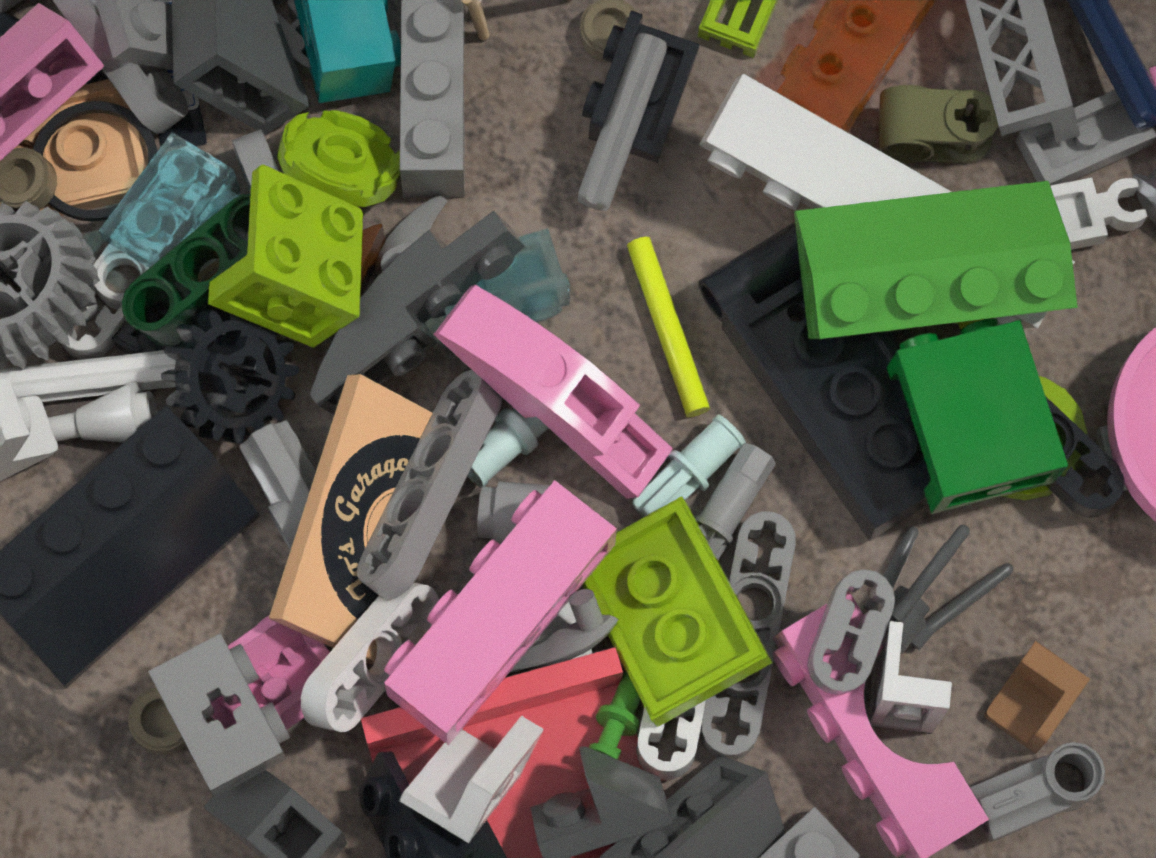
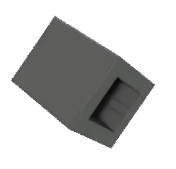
(276, 820)

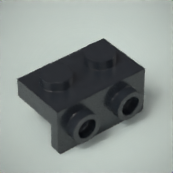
(665, 94)

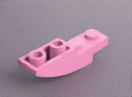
(556, 385)

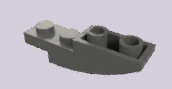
(416, 286)

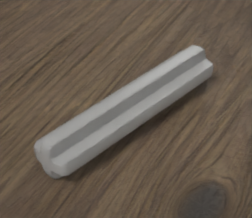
(622, 122)

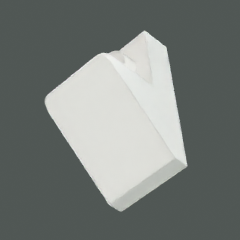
(24, 431)

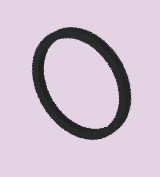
(82, 109)

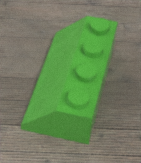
(934, 260)

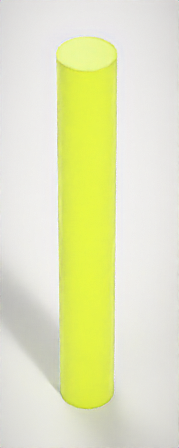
(668, 327)

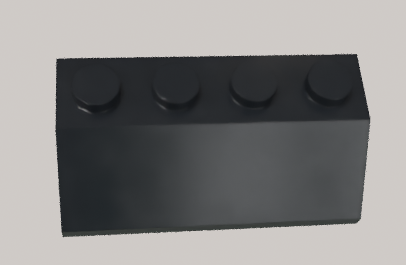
(118, 545)

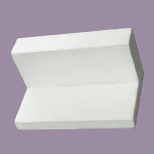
(904, 700)
(471, 778)

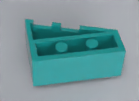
(348, 47)

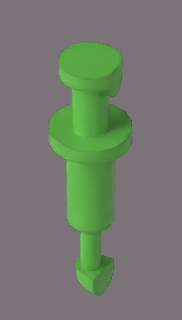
(617, 718)

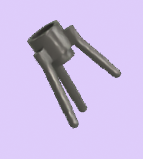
(908, 604)

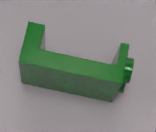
(978, 413)

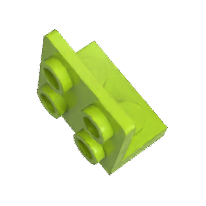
(298, 263)

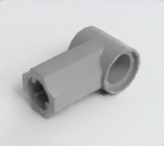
(282, 473)
(1033, 794)

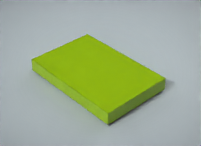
(676, 613)

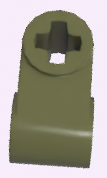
(931, 125)

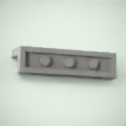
(1042, 49)

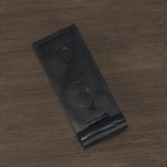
(827, 388)

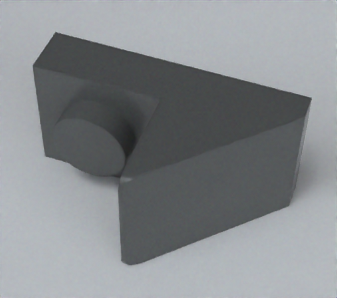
(615, 807)

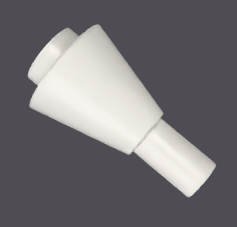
(108, 417)

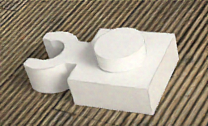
(1087, 212)

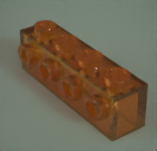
(850, 55)

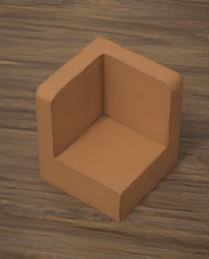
(1036, 697)

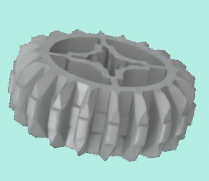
(55, 279)

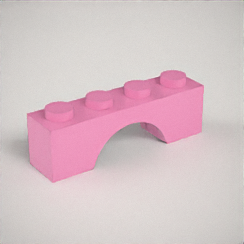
(919, 802)

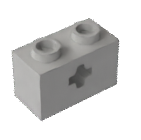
(188, 688)

